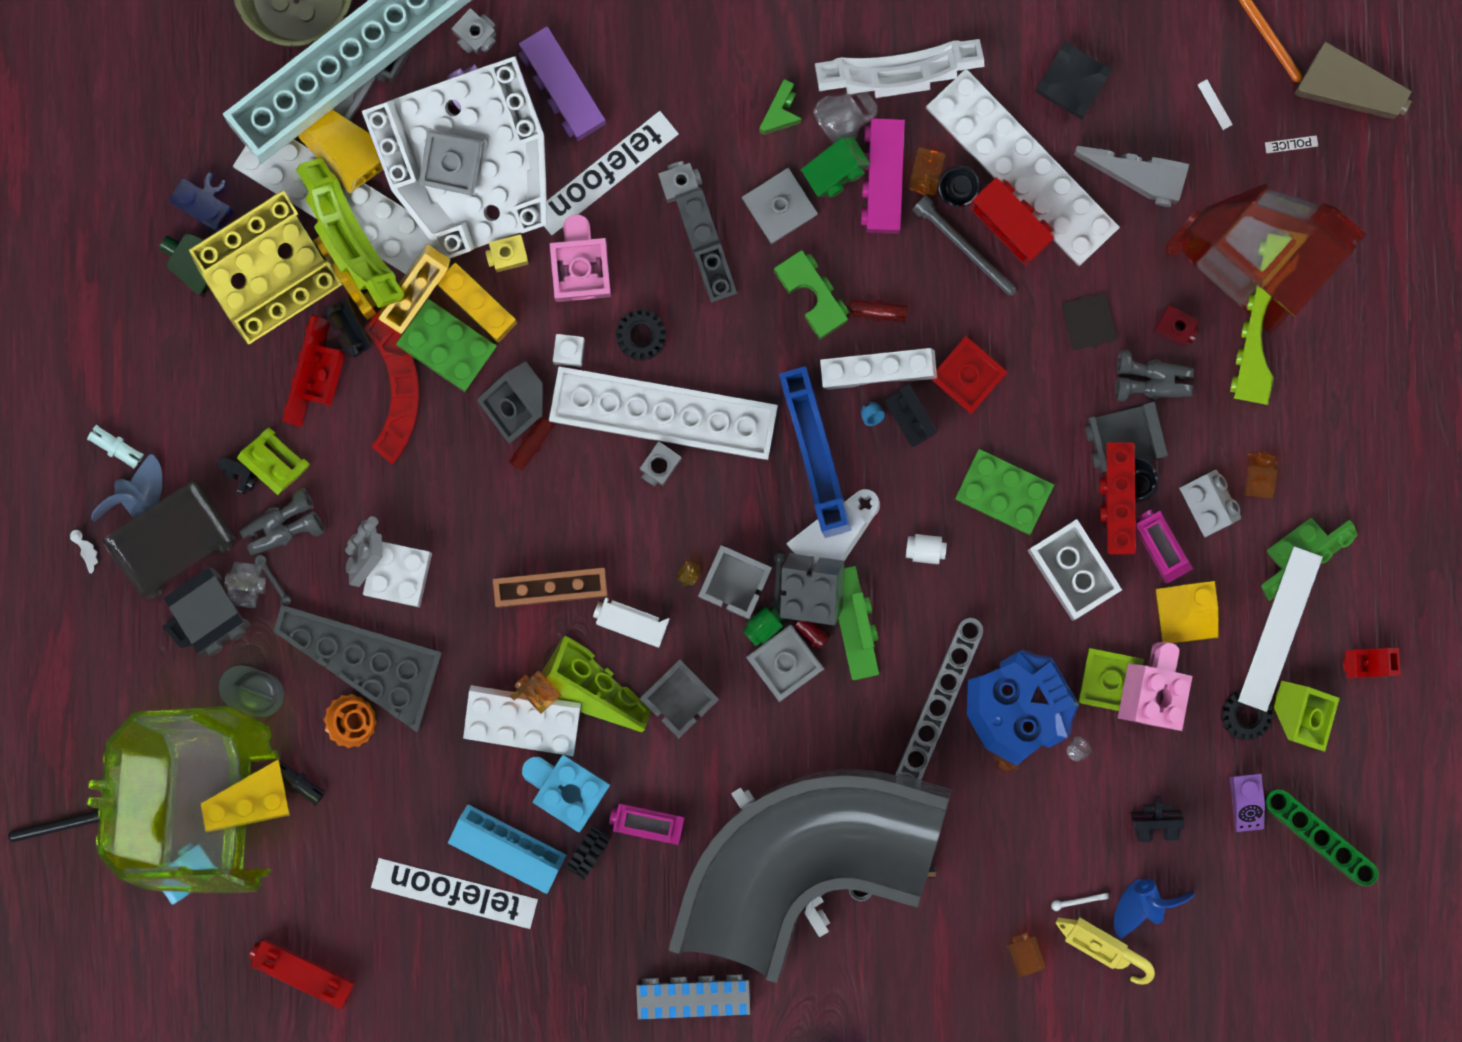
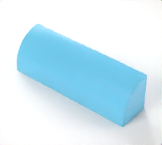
(507, 849)

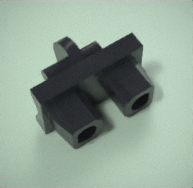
(1157, 817)

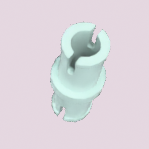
(115, 446)

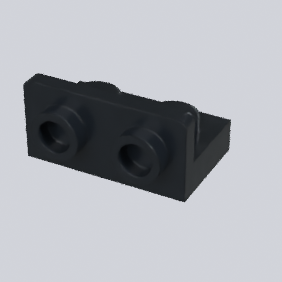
(910, 416)

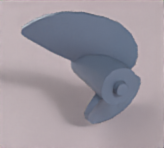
(135, 495)

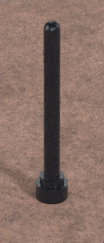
(52, 827)

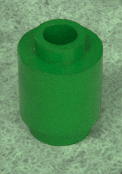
(763, 626)

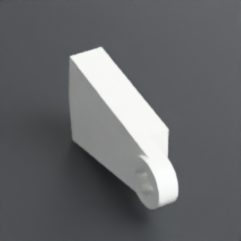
(813, 543)

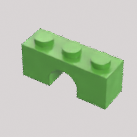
(801, 273)

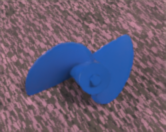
(1143, 902)

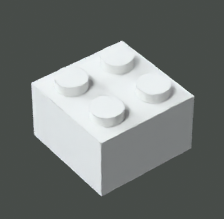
(399, 575)

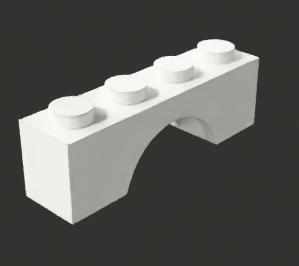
(877, 368)

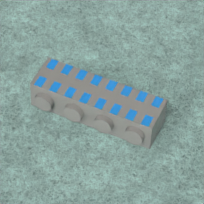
(693, 998)

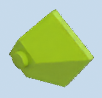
(1305, 714)

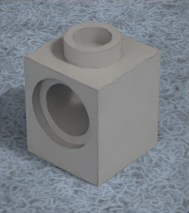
(660, 452)

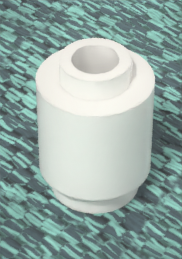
(925, 549)

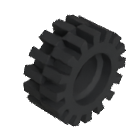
(637, 318)
(1235, 728)
(588, 852)

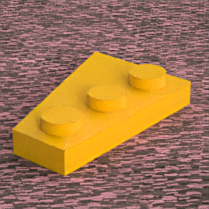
(248, 801)

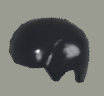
(958, 186)
(1145, 479)

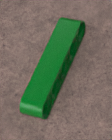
(1332, 844)

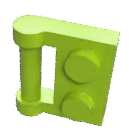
(268, 465)

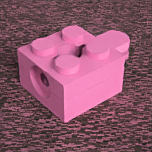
(579, 263)
(1144, 689)

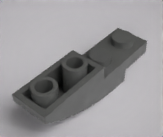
(705, 244)

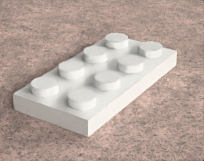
(516, 723)

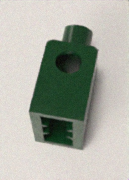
(182, 263)

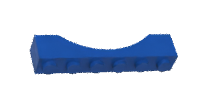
(815, 452)

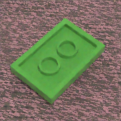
(446, 345)
(1004, 492)

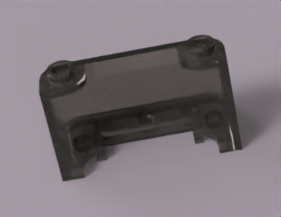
(169, 539)

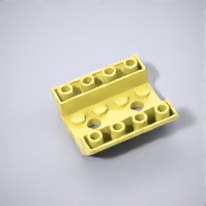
(273, 285)

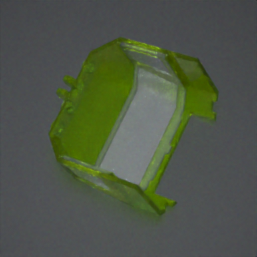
(152, 796)

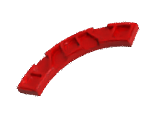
(404, 390)

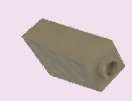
(1352, 85)

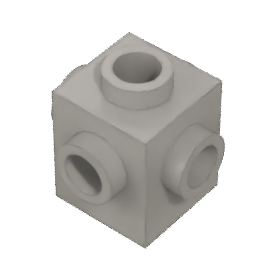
(473, 23)
(676, 172)

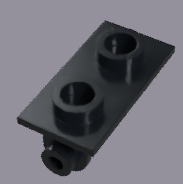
(353, 337)

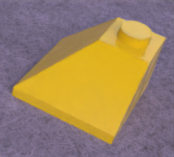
(1188, 612)

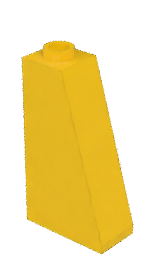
(344, 148)

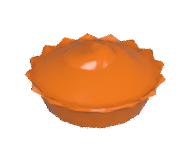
(350, 721)

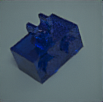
(202, 203)

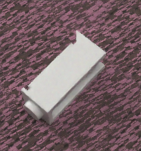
(630, 622)

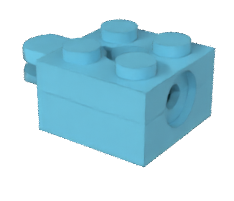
(565, 789)

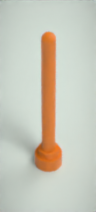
(1272, 40)

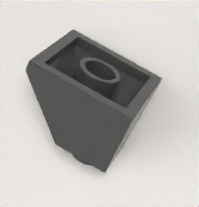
(514, 401)

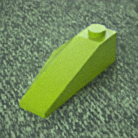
(586, 682)

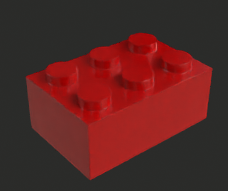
(1012, 221)

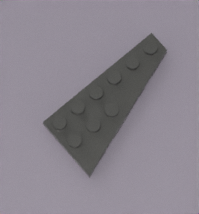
(378, 666)

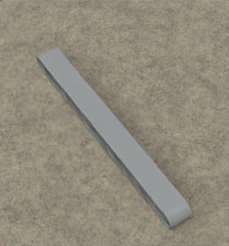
(937, 693)

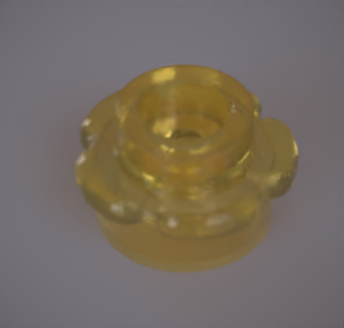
(688, 573)

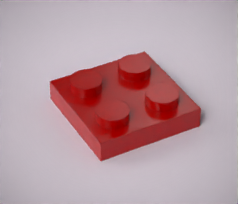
(968, 375)

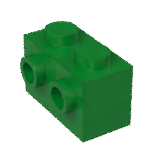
(836, 167)

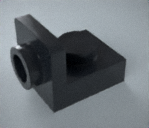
(233, 470)

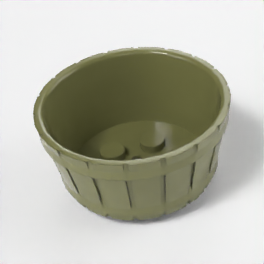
(292, 23)

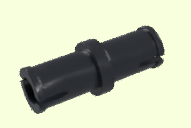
(301, 785)

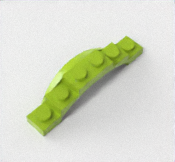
(344, 235)

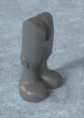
(1161, 378)
(273, 527)

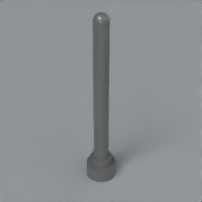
(927, 210)

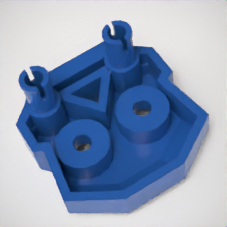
(1001, 717)

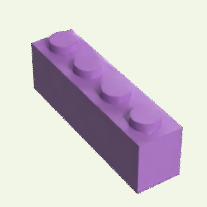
(562, 84)

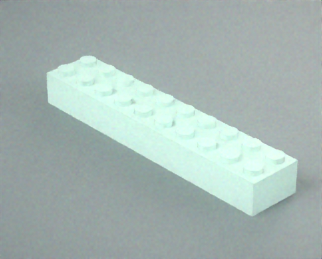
(332, 70)

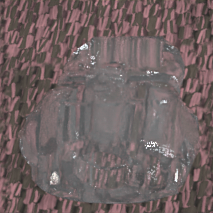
(842, 116)

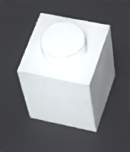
(568, 350)

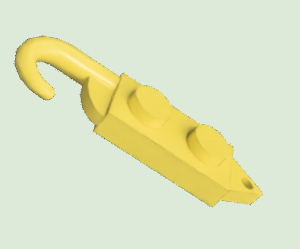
(1104, 947)

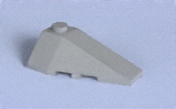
(1154, 179)

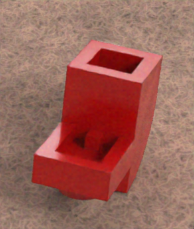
(1372, 663)

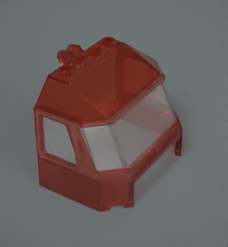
(1267, 240)

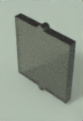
(1089, 322)

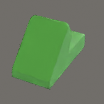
(776, 117)

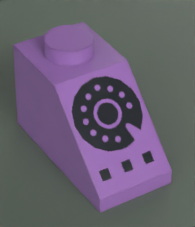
(1247, 802)

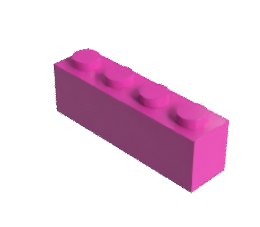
(884, 176)

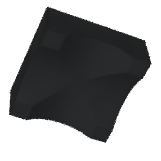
(1073, 80)

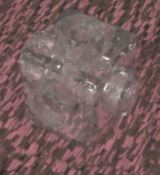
(245, 584)

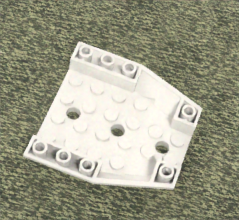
(510, 167)

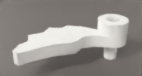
(87, 550)

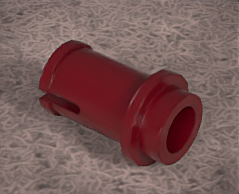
(813, 633)

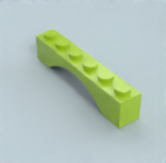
(1254, 377)

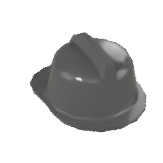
(251, 691)

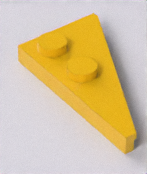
(363, 301)

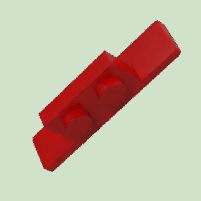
(315, 373)
(1119, 498)

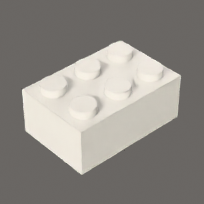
(1074, 570)

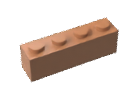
(550, 587)

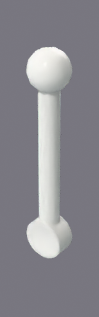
(1057, 905)

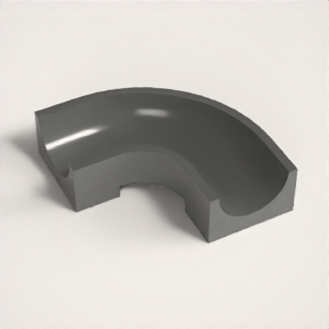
(801, 842)

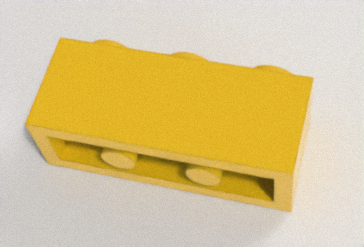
(416, 286)
(477, 302)

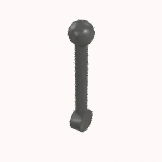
(778, 558)
(285, 599)

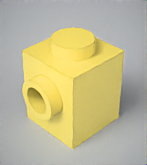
(507, 253)

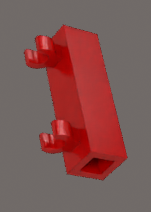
(301, 973)

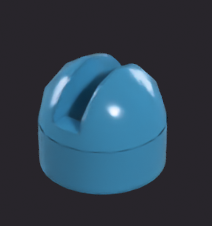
(872, 414)

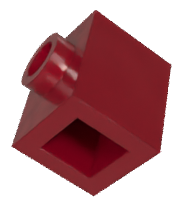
(1177, 326)

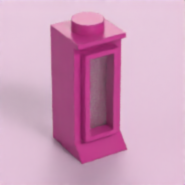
(1162, 546)
(647, 823)

